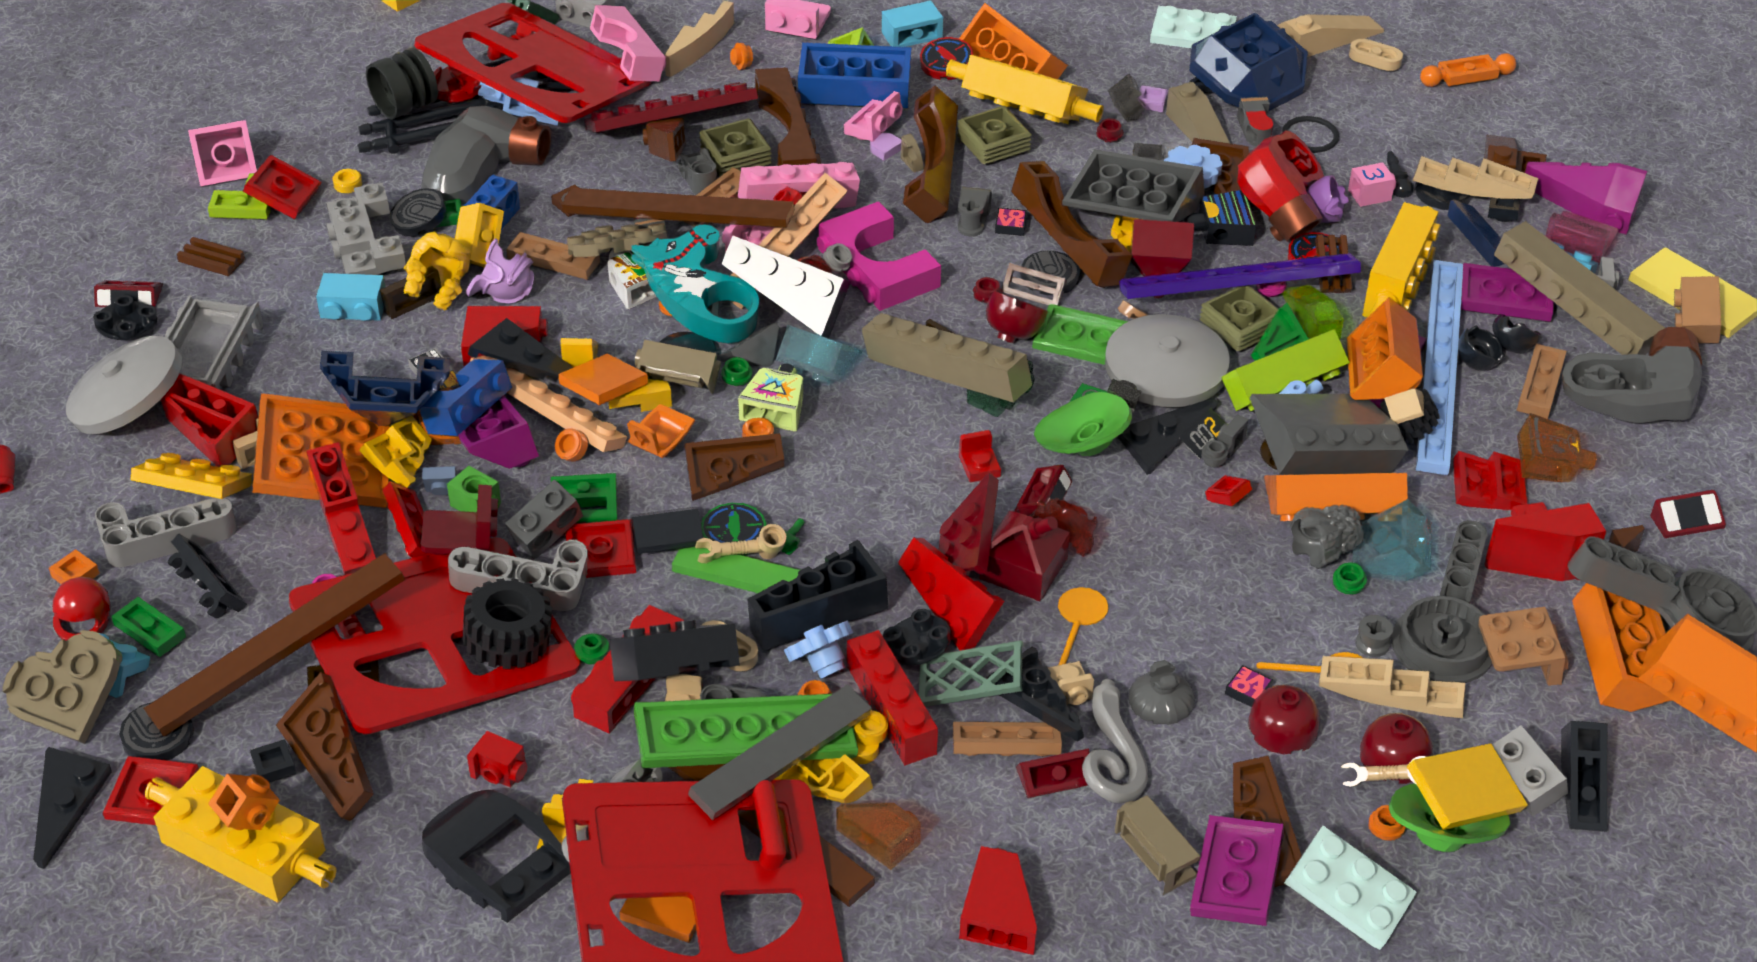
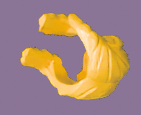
(447, 257)

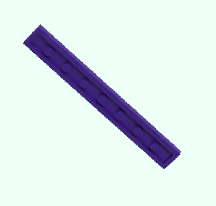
(1239, 276)

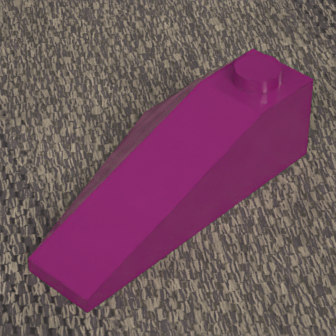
(1595, 192)
(500, 436)

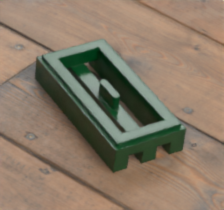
(537, 10)

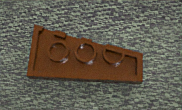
(326, 747)
(1259, 799)

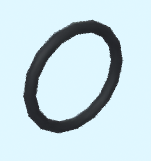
(1318, 120)

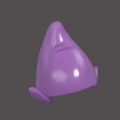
(1328, 198)

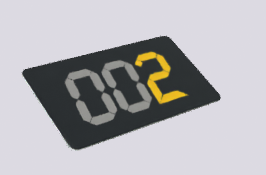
(1202, 431)

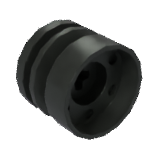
(401, 83)

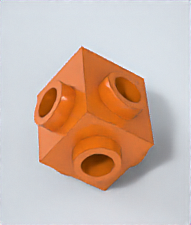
(244, 801)

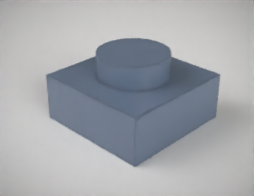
(436, 479)

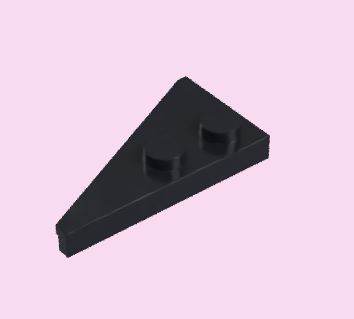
(519, 351)
(1158, 436)
(1042, 696)
(66, 792)

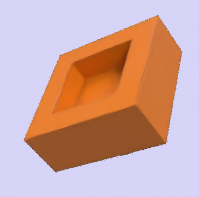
(73, 566)

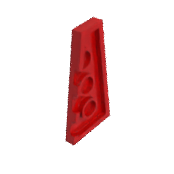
(950, 592)

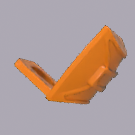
(660, 430)

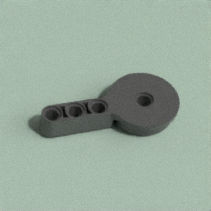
(1652, 584)
(1421, 628)

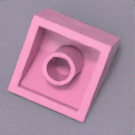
(222, 153)

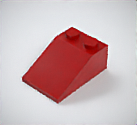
(1542, 541)

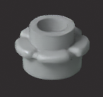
(837, 257)

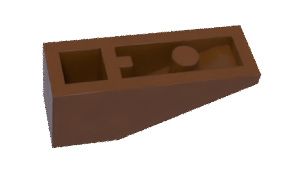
(665, 138)
(1501, 150)

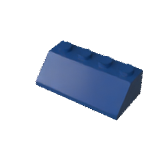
(853, 73)

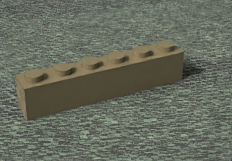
(1577, 290)
(947, 357)

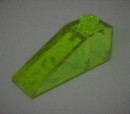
(1314, 310)

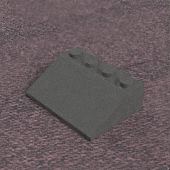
(1137, 187)
(1328, 434)

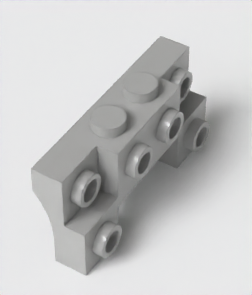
(354, 236)

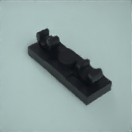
(194, 560)

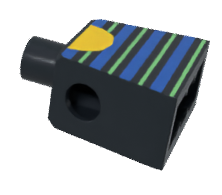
(1225, 219)

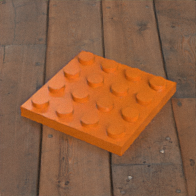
(295, 425)

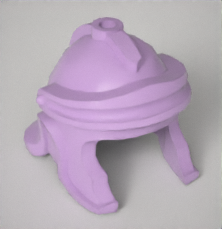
(503, 278)

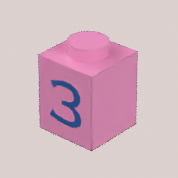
(1371, 184)

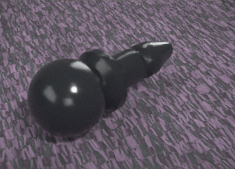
(1404, 186)

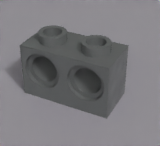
(544, 519)

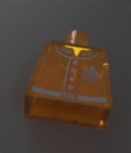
(1551, 450)

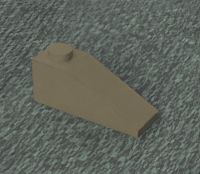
(1193, 113)

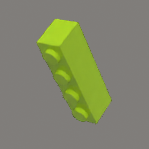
(1300, 362)

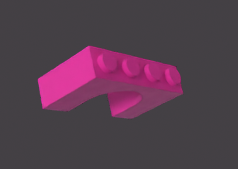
(880, 282)

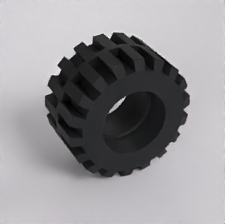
(507, 623)

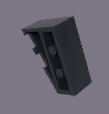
(673, 650)

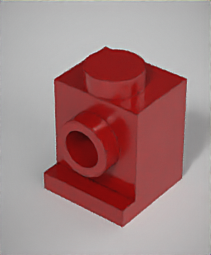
(497, 760)

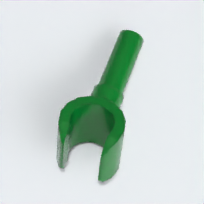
(792, 542)

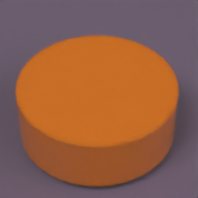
(757, 427)
(571, 444)

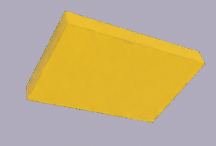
(1466, 786)

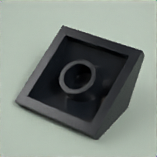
(666, 529)

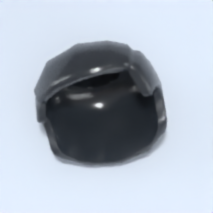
(1515, 337)
(1479, 349)

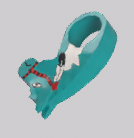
(686, 288)

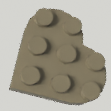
(604, 237)
(64, 687)

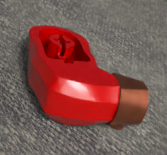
(1276, 182)

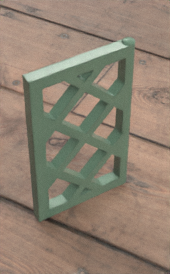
(987, 688)

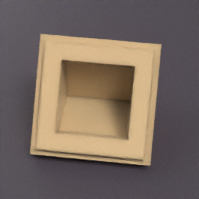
(1405, 405)

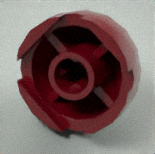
(1014, 317)
(1284, 719)
(1395, 741)

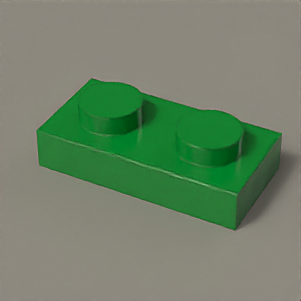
(148, 626)

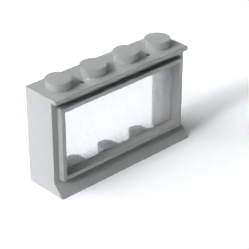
(211, 338)

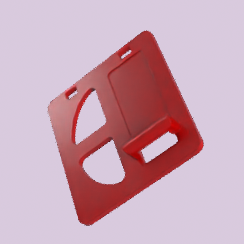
(549, 51)
(416, 615)
(662, 844)

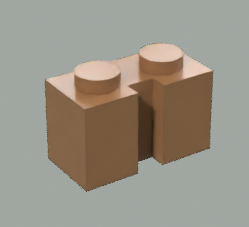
(1699, 307)

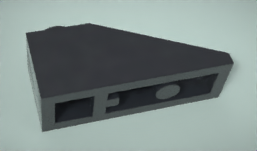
(1586, 774)

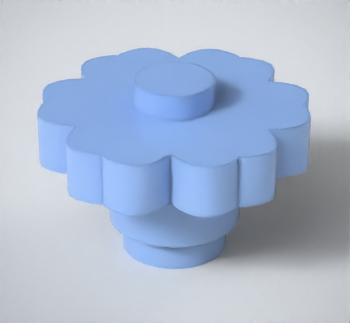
(1199, 157)
(821, 648)

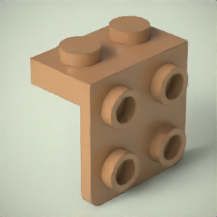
(1524, 641)

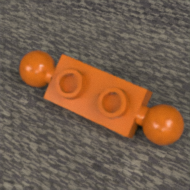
(1468, 70)

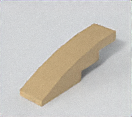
(698, 40)
(1483, 181)
(1381, 684)

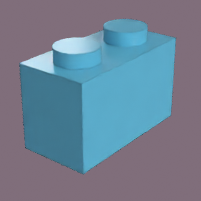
(912, 24)
(350, 296)

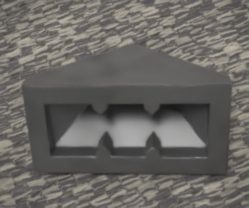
(756, 349)

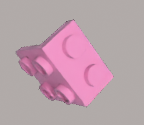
(796, 17)

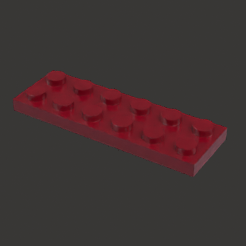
(680, 104)

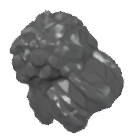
(1326, 533)

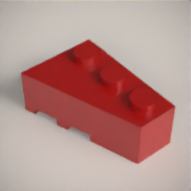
(209, 417)

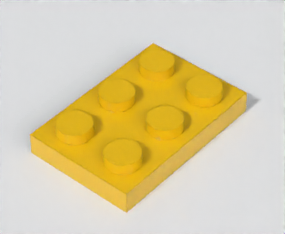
(192, 476)

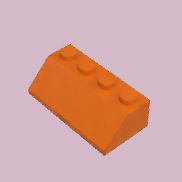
(1001, 40)
(1384, 354)
(1360, 491)
(1616, 642)
(1706, 677)

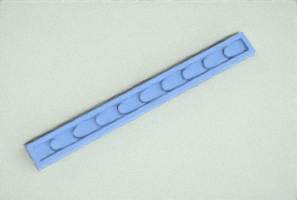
(1441, 364)

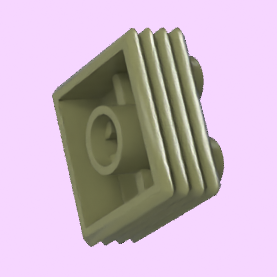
(994, 135)
(736, 146)
(1238, 316)

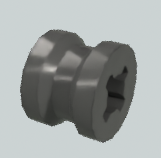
(1374, 635)

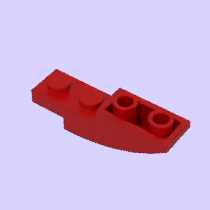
(340, 507)

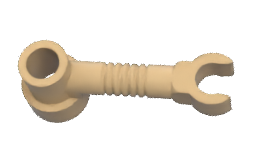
(768, 544)
(1377, 773)

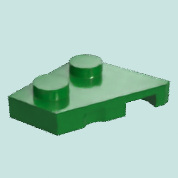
(1280, 334)

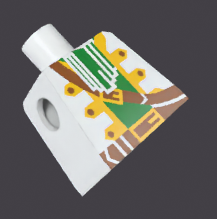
(628, 279)

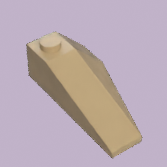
(1328, 32)

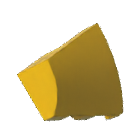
(647, 396)
(398, 451)
(831, 778)

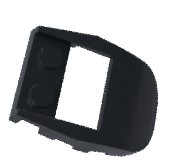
(470, 824)

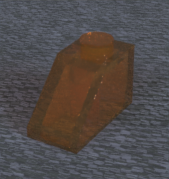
(880, 830)

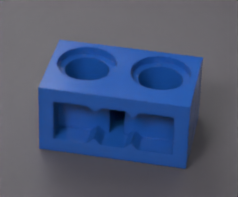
(500, 194)

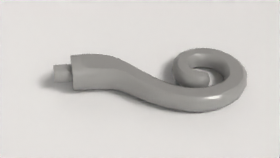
(1108, 717)

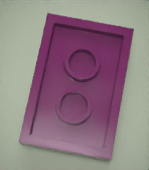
(1502, 292)
(1237, 870)

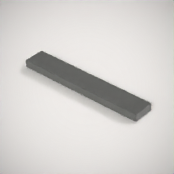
(779, 751)

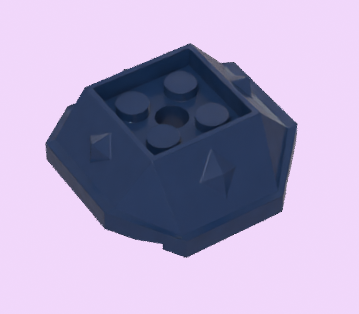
(1250, 61)

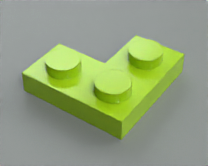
(237, 205)

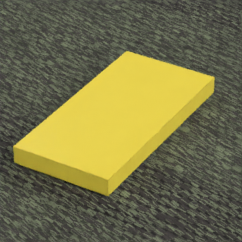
(1664, 272)

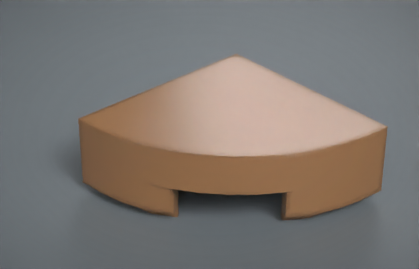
(1131, 310)

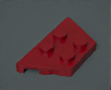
(968, 531)

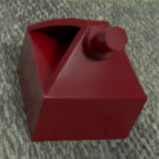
(1161, 246)
(1026, 554)

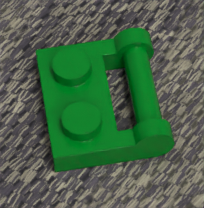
(593, 491)

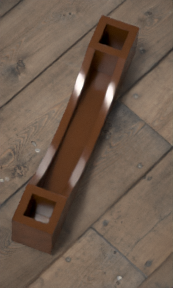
(779, 97)
(937, 121)
(1041, 194)

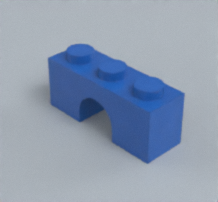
(481, 386)

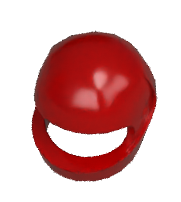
(79, 601)

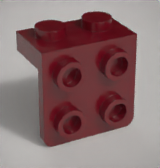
(454, 529)

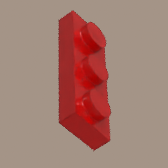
(407, 516)

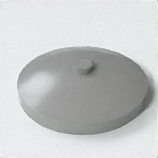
(1168, 359)
(124, 385)

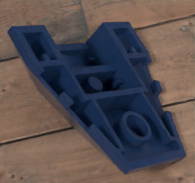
(383, 398)

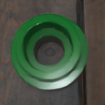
(736, 371)
(1351, 572)
(590, 654)

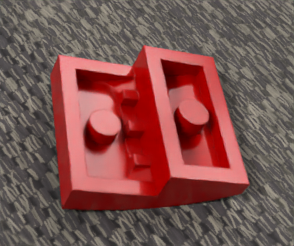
(1489, 482)

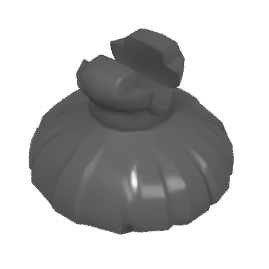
(1161, 695)

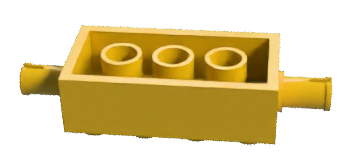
(1030, 90)
(1403, 258)
(260, 859)

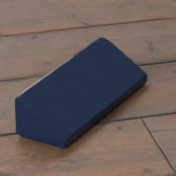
(1475, 230)

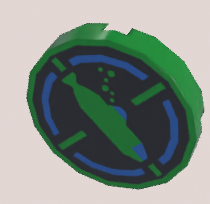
(732, 523)

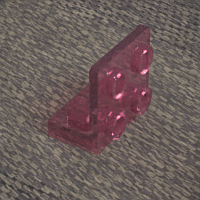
(1581, 234)

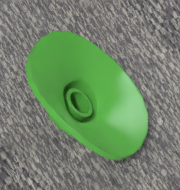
(1084, 424)
(1413, 812)

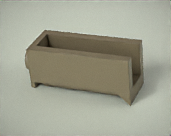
(678, 364)
(1157, 842)

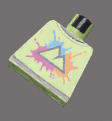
(773, 396)

